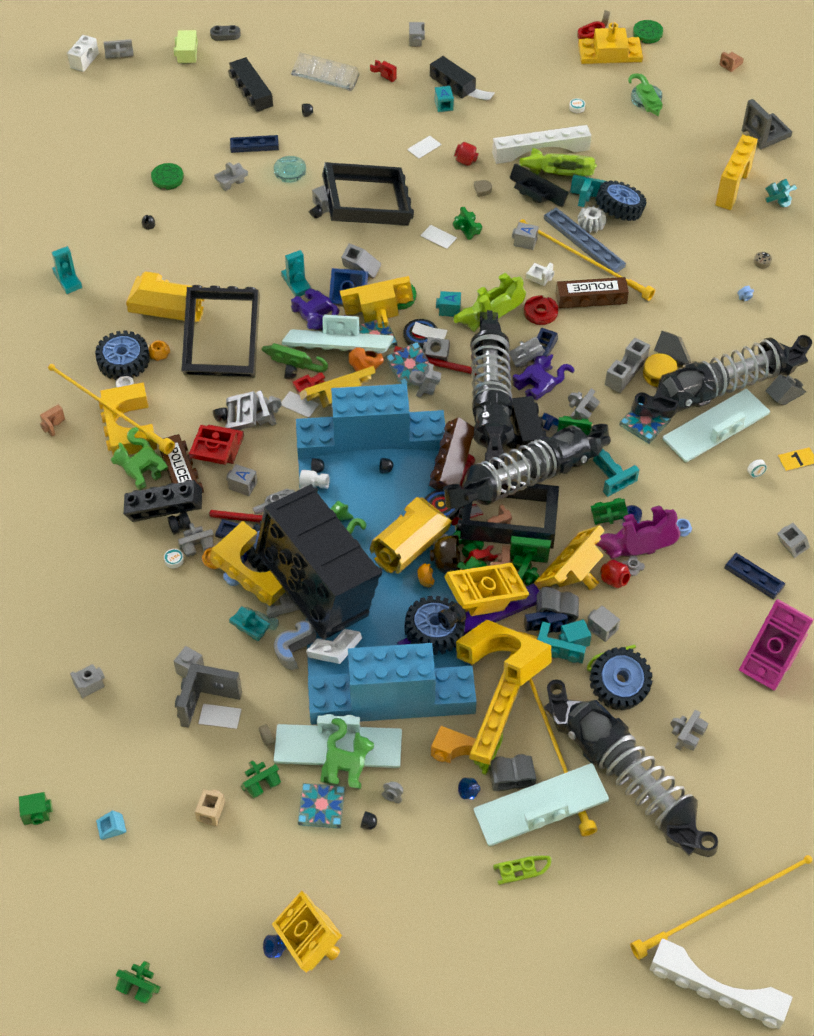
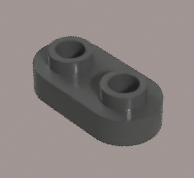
(222, 33)

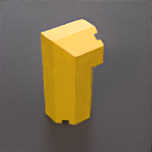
(160, 298)
(409, 535)

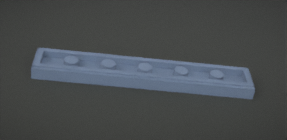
(584, 240)

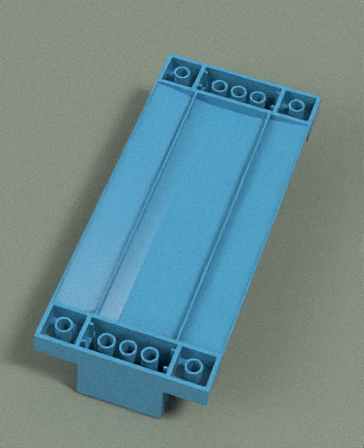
(378, 675)

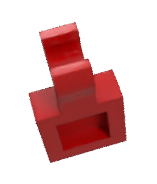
(387, 70)
(307, 381)
(484, 555)

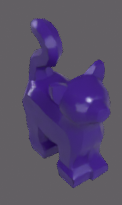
(314, 309)
(539, 378)

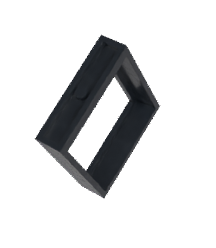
(373, 174)
(217, 293)
(502, 532)

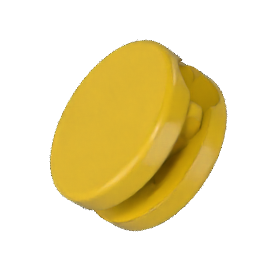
(656, 366)

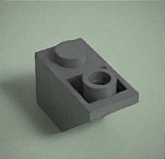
(673, 346)
(785, 389)

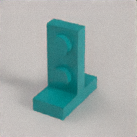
(586, 187)
(65, 270)
(295, 273)
(617, 477)
(562, 649)

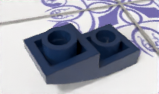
(534, 621)

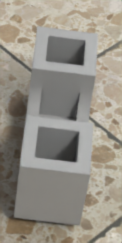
(622, 372)

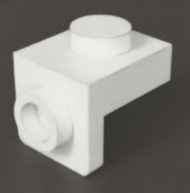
(540, 274)

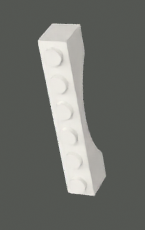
(510, 147)
(763, 1004)

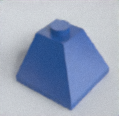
(345, 279)

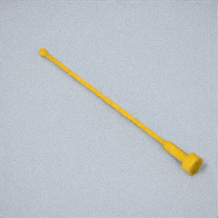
(647, 292)
(165, 445)
(587, 826)
(640, 948)

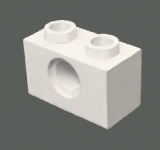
(83, 53)

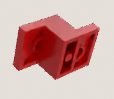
(216, 444)

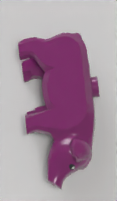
(644, 536)

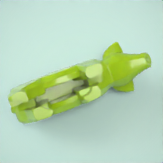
(559, 163)
(498, 299)

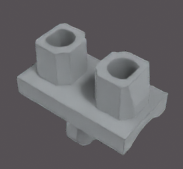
(118, 48)
(231, 174)
(526, 352)
(426, 380)
(589, 401)
(267, 407)
(193, 537)
(694, 724)

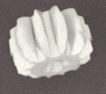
(592, 219)

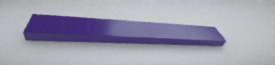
(511, 609)

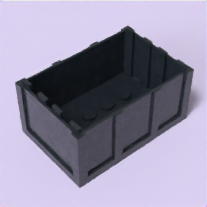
(317, 561)

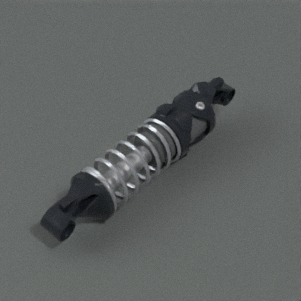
(703, 381)
(493, 401)
(542, 458)
(611, 746)

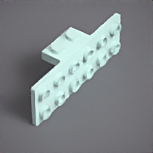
(338, 333)
(716, 425)
(309, 742)
(540, 804)

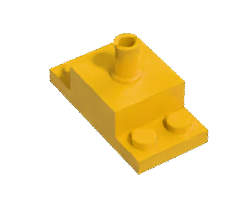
(610, 46)
(378, 299)
(323, 389)
(575, 561)
(486, 588)
(307, 932)

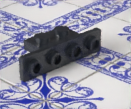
(537, 187)

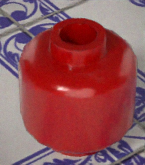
(466, 153)
(615, 573)

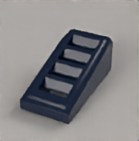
(550, 335)

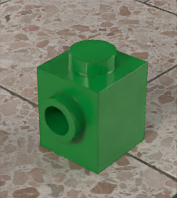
(35, 808)

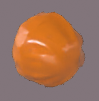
(361, 360)

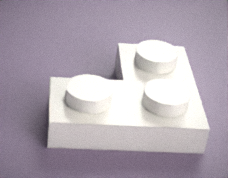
(335, 650)

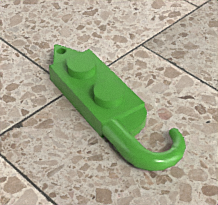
(647, 94)
(294, 357)

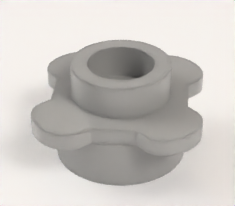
(634, 570)
(393, 792)

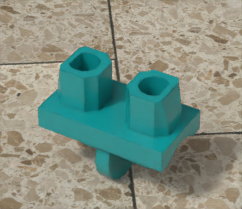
(780, 192)
(250, 623)

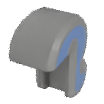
(293, 640)

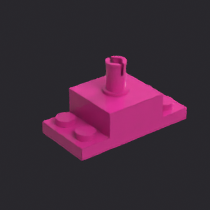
(776, 644)

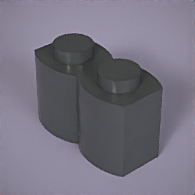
(559, 602)
(512, 772)

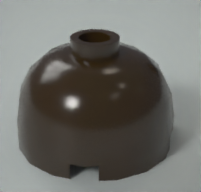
(446, 554)

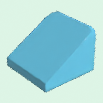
(111, 825)

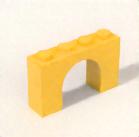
(737, 168)
(124, 400)
(228, 557)
(489, 637)

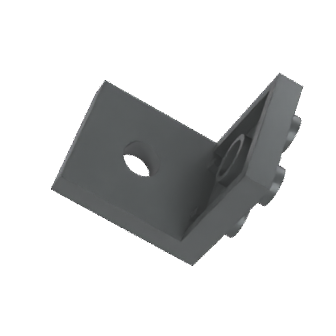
(764, 126)
(205, 680)

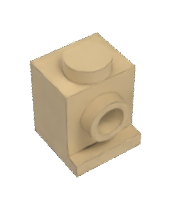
(210, 799)

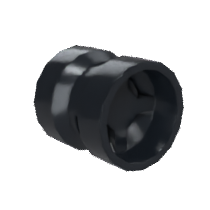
(183, 520)
(453, 615)

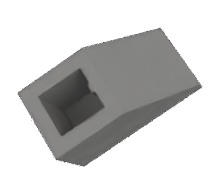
(359, 259)

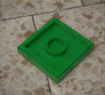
(537, 547)

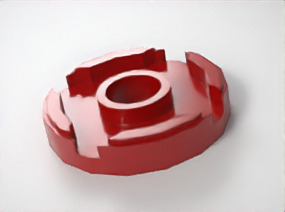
(540, 317)

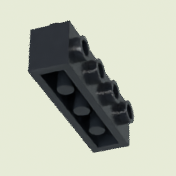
(250, 84)
(163, 500)

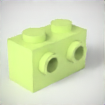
(186, 46)

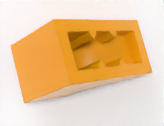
(450, 744)

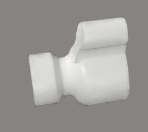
(311, 477)

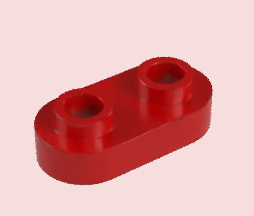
(588, 30)

